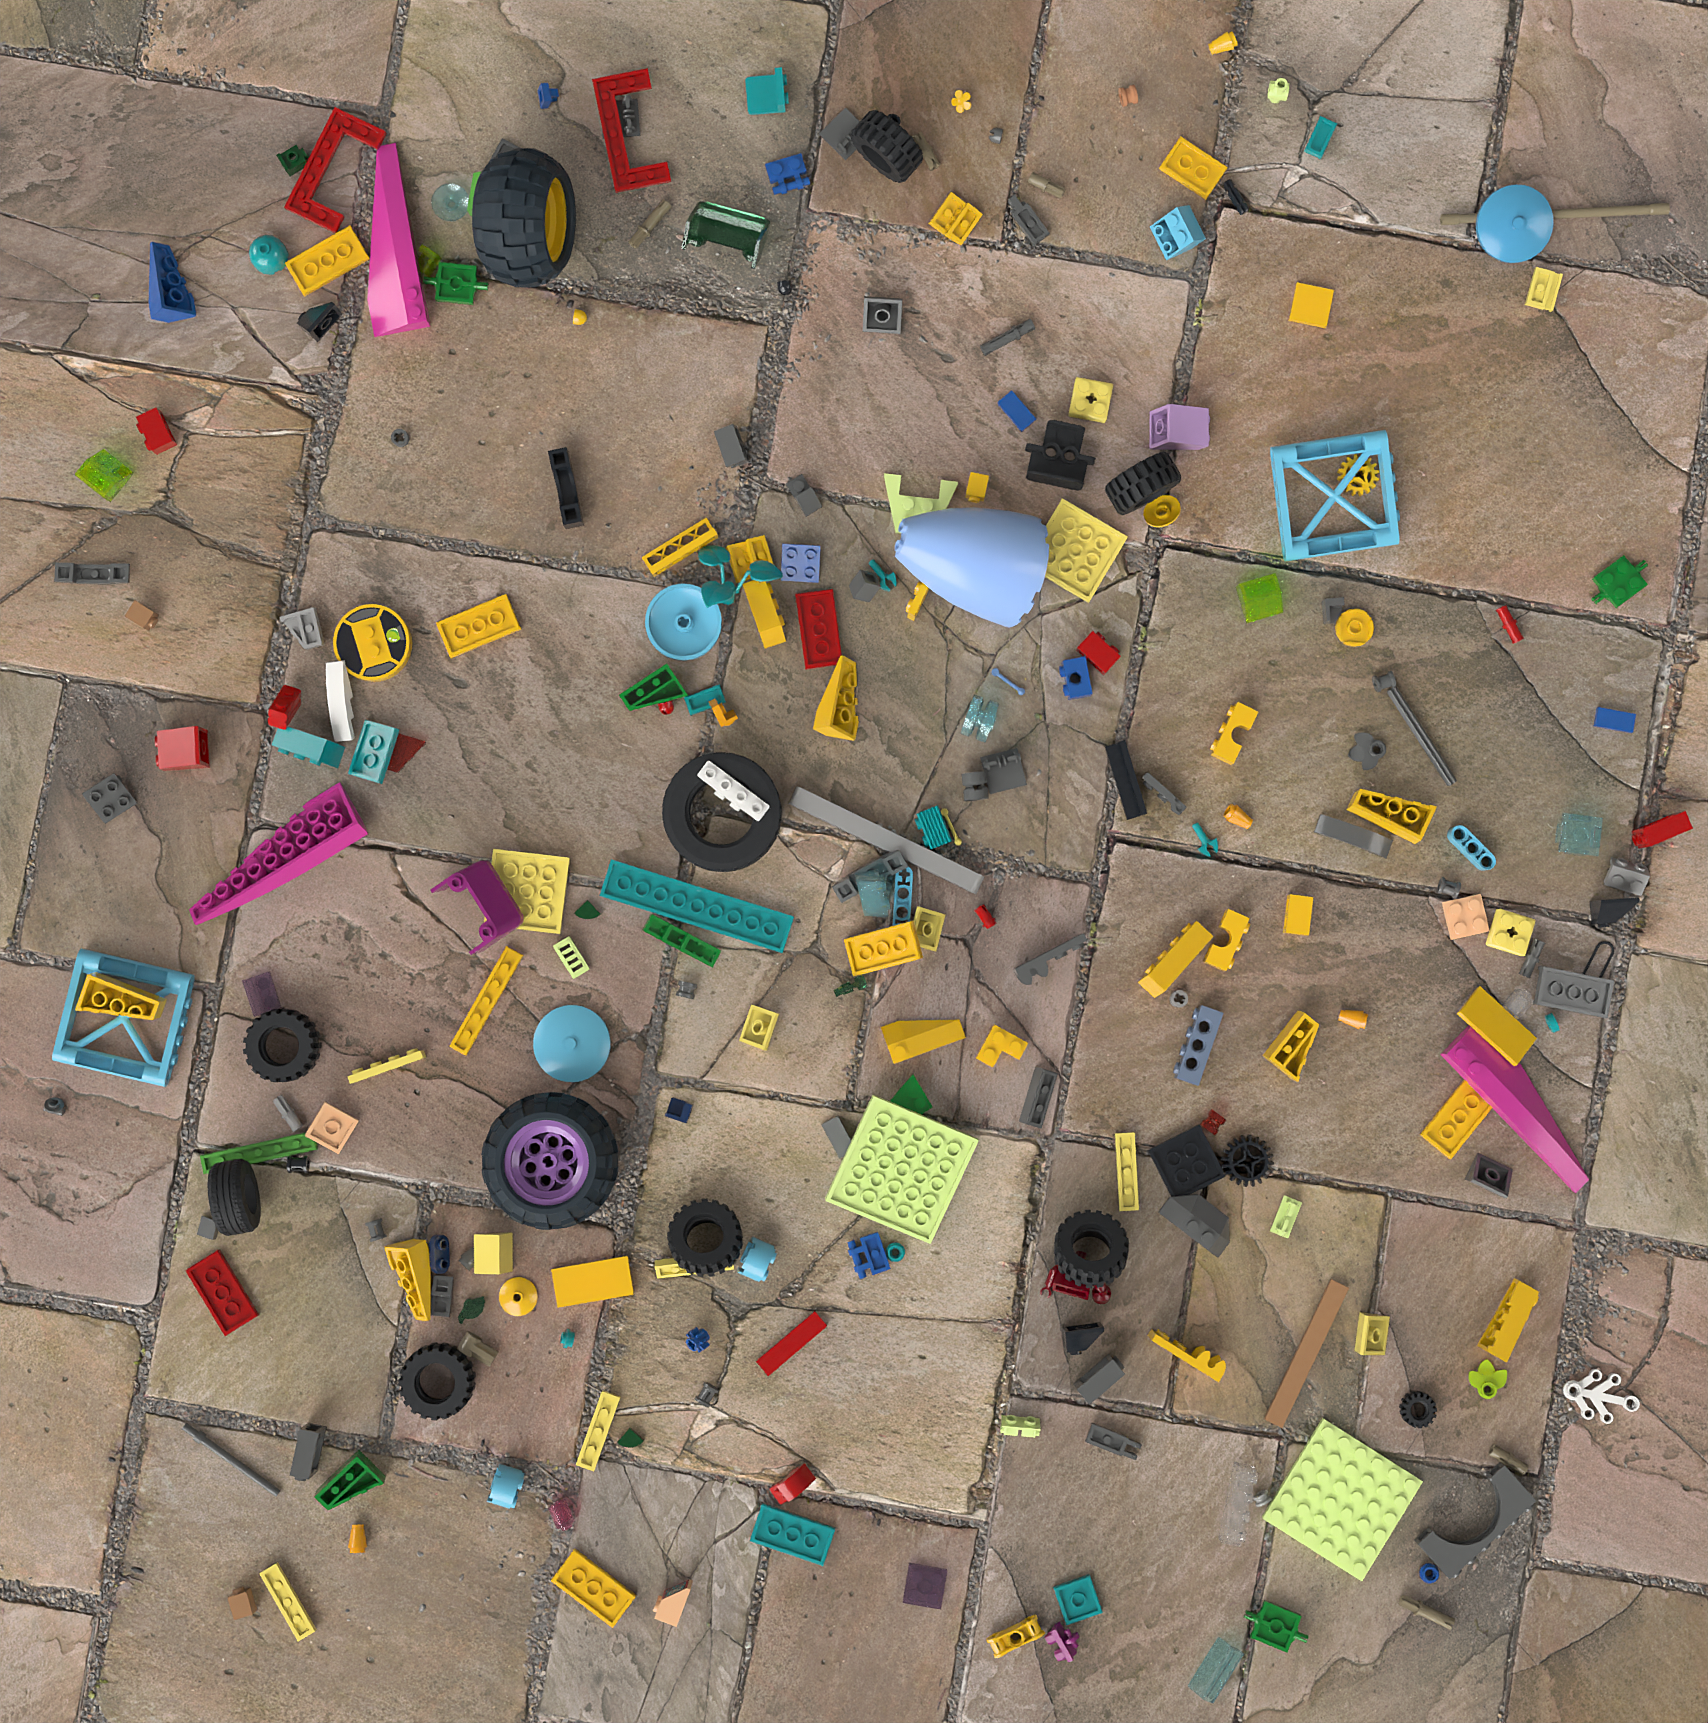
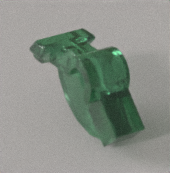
(848, 987)
(472, 1308)

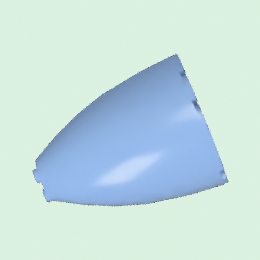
(977, 559)

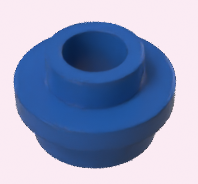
(1433, 1577)

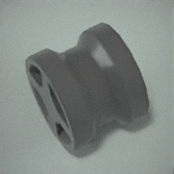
(686, 989)

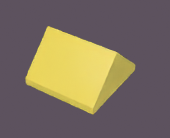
(928, 927)
(759, 1027)
(493, 1253)
(1372, 1334)

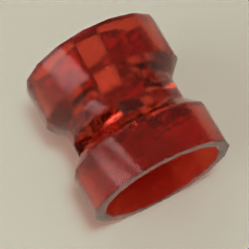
(1210, 1125)

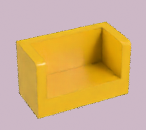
(1298, 915)

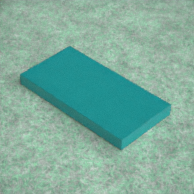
(792, 1534)

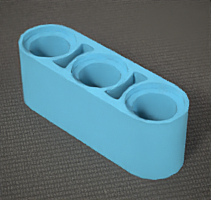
(1480, 850)

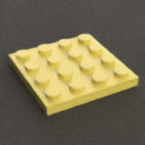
(1080, 550)
(536, 886)

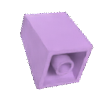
(1179, 428)

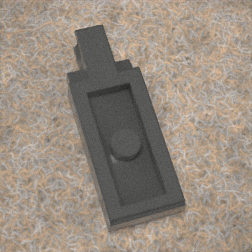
(1027, 220)
(1164, 794)

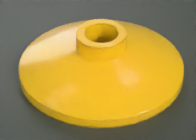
(1162, 511)
(525, 1289)

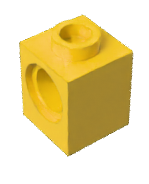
(976, 487)

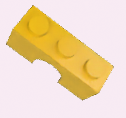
(1225, 747)
(1235, 925)

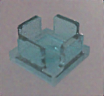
(1579, 834)

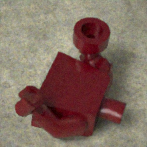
(1061, 1284)

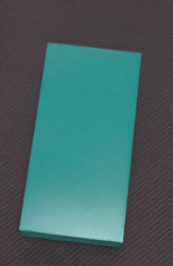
(1320, 137)
(699, 701)

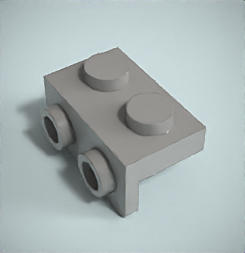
(1627, 876)

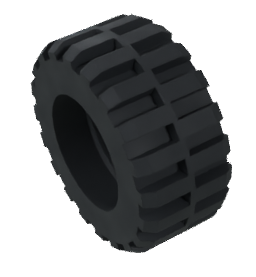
(886, 146)
(1143, 483)
(257, 1052)
(698, 1214)
(1091, 1225)
(412, 1389)

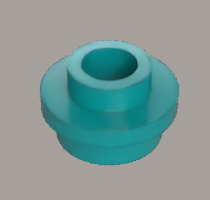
(895, 1258)
(567, 1338)

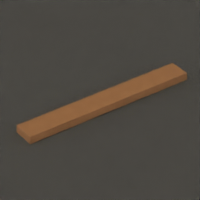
(1306, 1353)

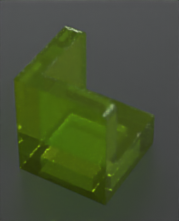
(428, 260)

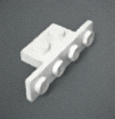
(730, 789)

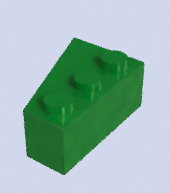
(653, 689)
(912, 1096)
(351, 1479)

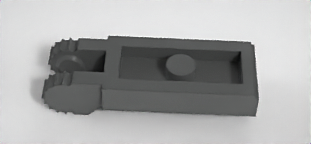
(1111, 1441)

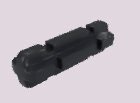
(1235, 197)

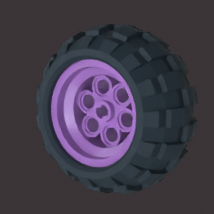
(509, 1151)

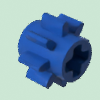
(697, 1339)

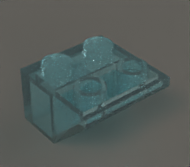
(871, 890)

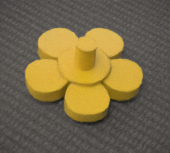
(961, 101)

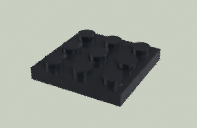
(1186, 1162)

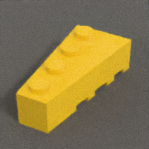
(1393, 813)
(1175, 959)
(117, 998)
(1509, 1320)

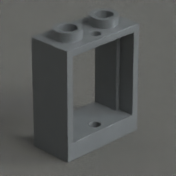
(1100, 1378)
(308, 1451)

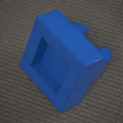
(546, 95)

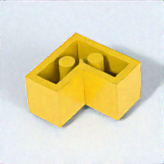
(998, 1041)

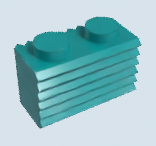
(933, 827)

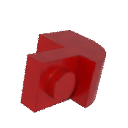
(792, 1484)

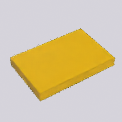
(1193, 168)

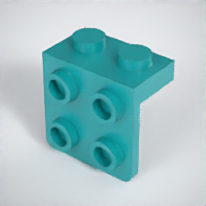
(767, 93)

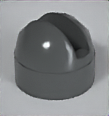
(997, 135)

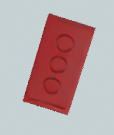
(818, 628)
(222, 1292)

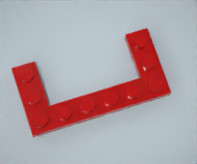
(605, 91)
(300, 199)

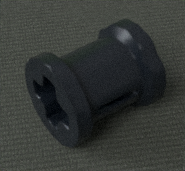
(298, 1164)

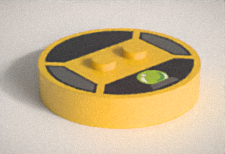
(372, 642)

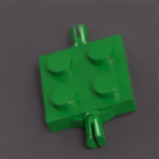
(456, 283)
(1619, 582)
(1275, 1626)

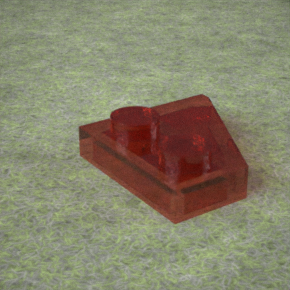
(404, 751)

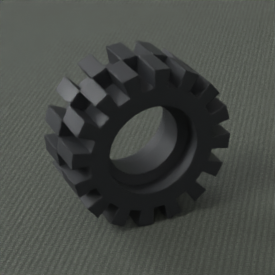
(1428, 1415)

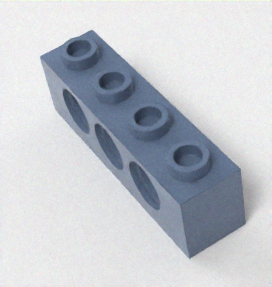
(1213, 1019)

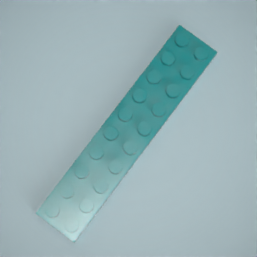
(696, 906)

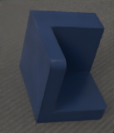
(679, 1110)

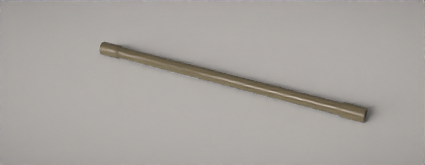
(1652, 209)

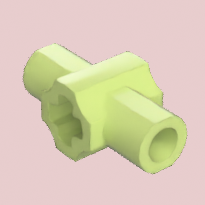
(1278, 90)

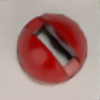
(666, 707)

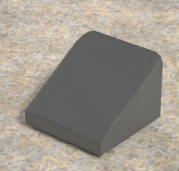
(207, 1228)

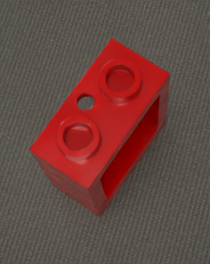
(1661, 830)

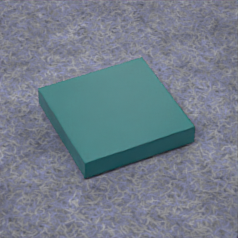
(1077, 1599)

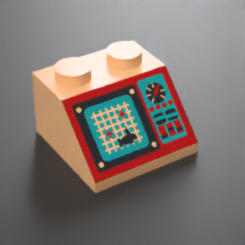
(671, 1604)

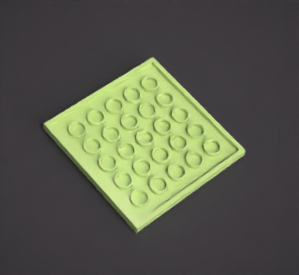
(901, 1169)
(1342, 1499)

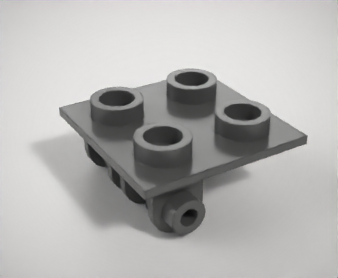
(629, 116)
(838, 133)
(1003, 771)
(109, 798)

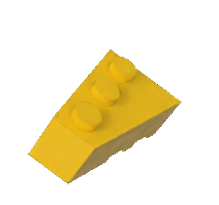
(1292, 1044)

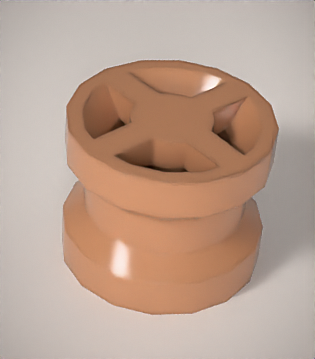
(1128, 95)

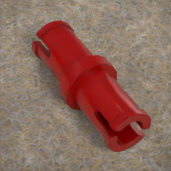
(1509, 624)

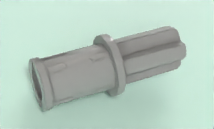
(287, 1113)

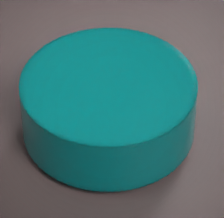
(1552, 1023)

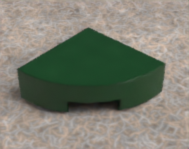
(587, 911)
(630, 1439)

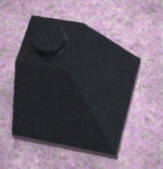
(319, 320)
(1610, 911)
(1081, 1337)

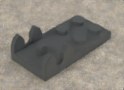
(1039, 965)
(1573, 992)

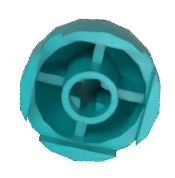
(268, 254)

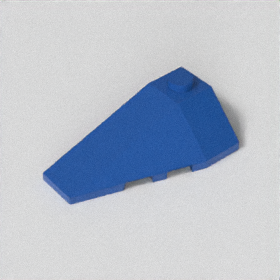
(167, 289)

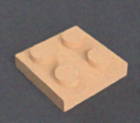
(1465, 916)
(331, 1127)

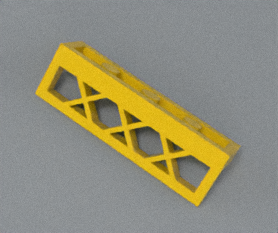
(682, 551)

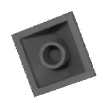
(882, 315)
(1490, 1175)

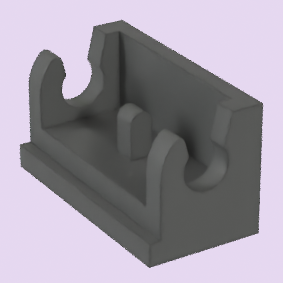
(731, 446)

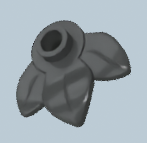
(1364, 752)

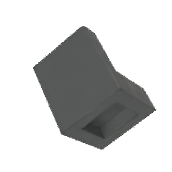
(864, 586)
(1332, 609)

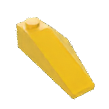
(837, 707)
(917, 1037)
(413, 1267)

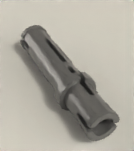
(1001, 340)

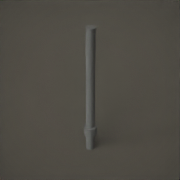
(200, 1437)

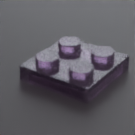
(924, 1586)

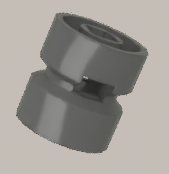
(975, 779)

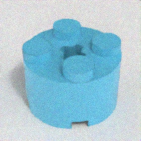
(756, 1259)
(505, 1486)

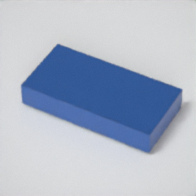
(1016, 411)
(1614, 720)

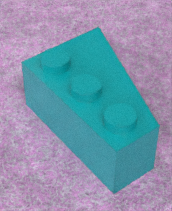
(309, 746)

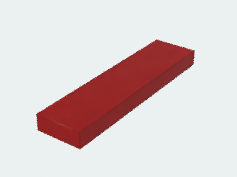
(791, 1343)

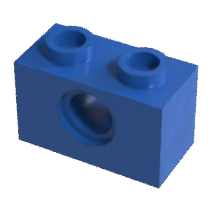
(1079, 667)

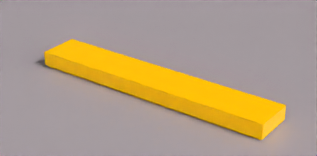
(486, 1000)

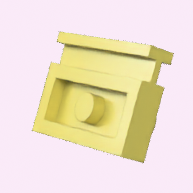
(1543, 289)

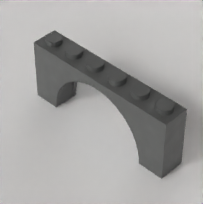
(1511, 1502)

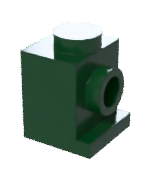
(295, 165)

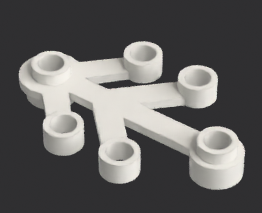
(1597, 1395)

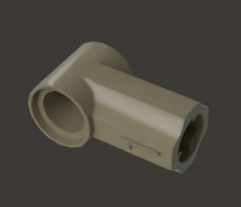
(473, 1346)

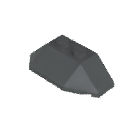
(1199, 1221)

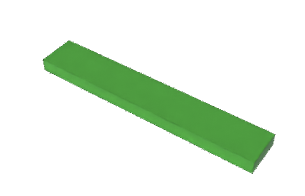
(261, 1151)

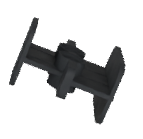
(1056, 469)

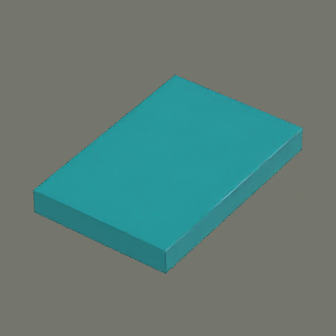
(373, 751)

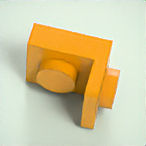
(723, 717)

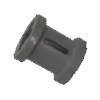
(1384, 681)
(1448, 887)
(374, 1236)
(706, 1394)

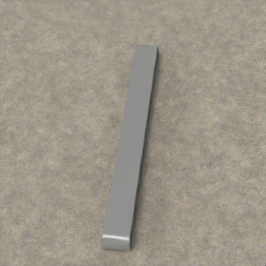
(886, 840)

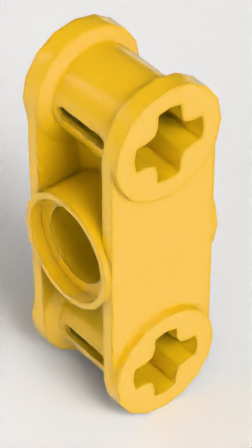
(1007, 1644)

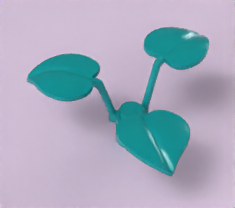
(716, 593)

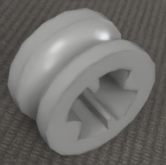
(1177, 1004)
(1262, 1498)

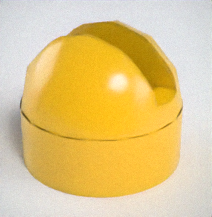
(579, 317)

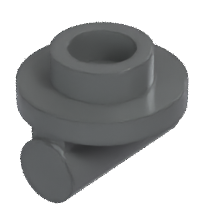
(54, 1106)

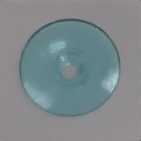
(446, 194)

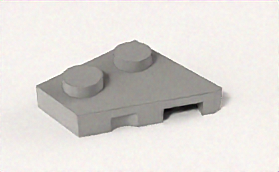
(305, 627)

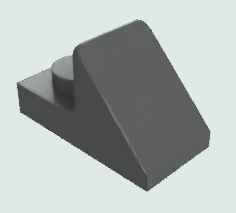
(804, 495)

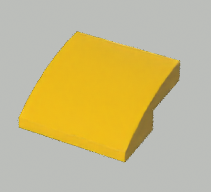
(955, 218)
(747, 552)

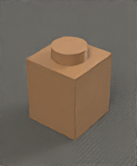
(142, 615)
(242, 1603)

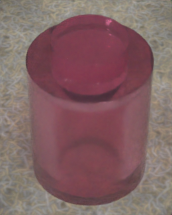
(561, 1515)

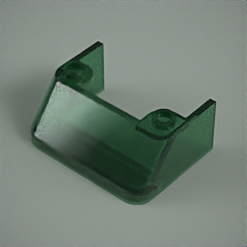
(727, 228)

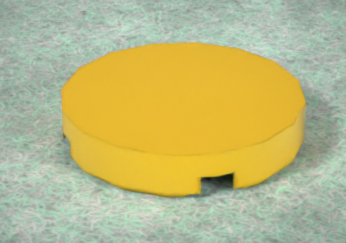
(1354, 627)

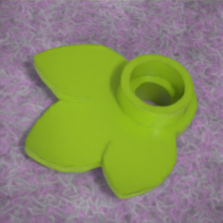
(1487, 1376)

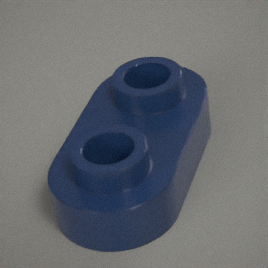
(439, 1253)

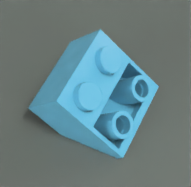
(1177, 232)

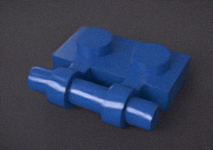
(786, 169)
(874, 1253)

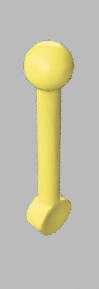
(957, 841)

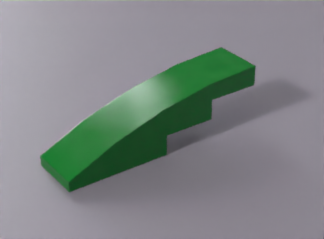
(681, 940)

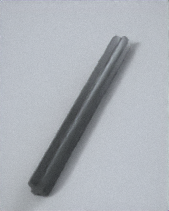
(1421, 736)

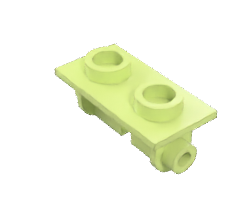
(1286, 1216)
(1011, 1424)

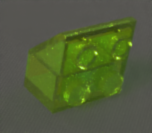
(104, 474)
(1260, 598)

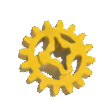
(1361, 482)

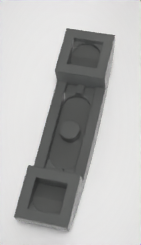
(92, 573)
(1353, 835)
(886, 865)

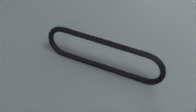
(1608, 961)

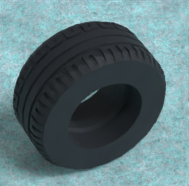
(234, 1197)

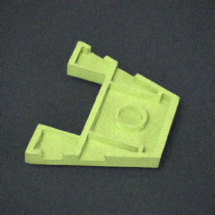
(908, 506)

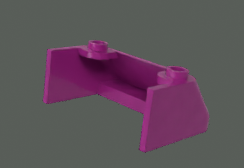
(491, 897)

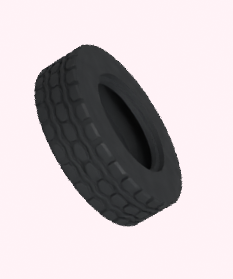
(713, 856)

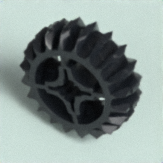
(1250, 1168)

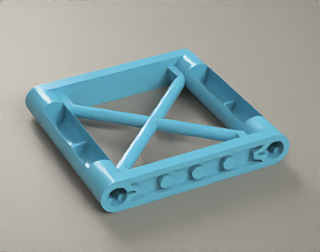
(1378, 536)
(149, 1072)

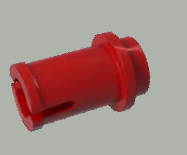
(985, 916)

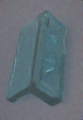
(1215, 1670)

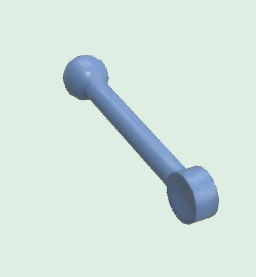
(995, 672)

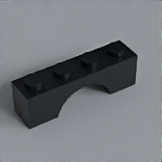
(566, 488)

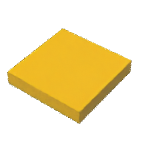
(1311, 305)

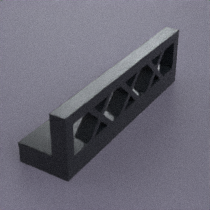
(1125, 780)

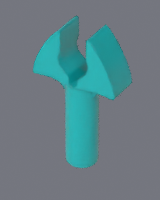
(882, 575)
(1204, 839)

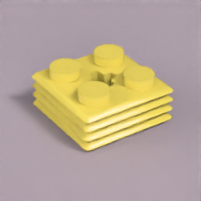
(1080, 405)
(1522, 929)

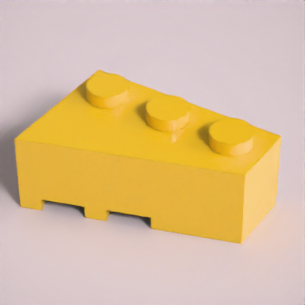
(764, 612)

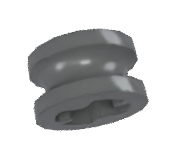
(400, 432)

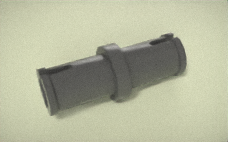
(1532, 958)

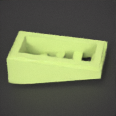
(564, 942)

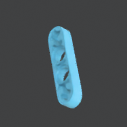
(898, 902)

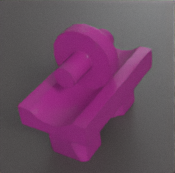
(1065, 1640)

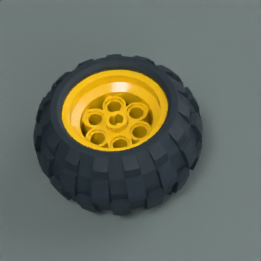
(524, 217)

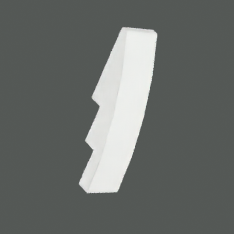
(339, 703)

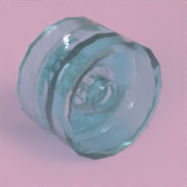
(982, 719)

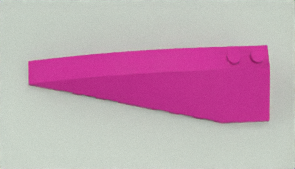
(395, 280)
(307, 840)
(1515, 1101)

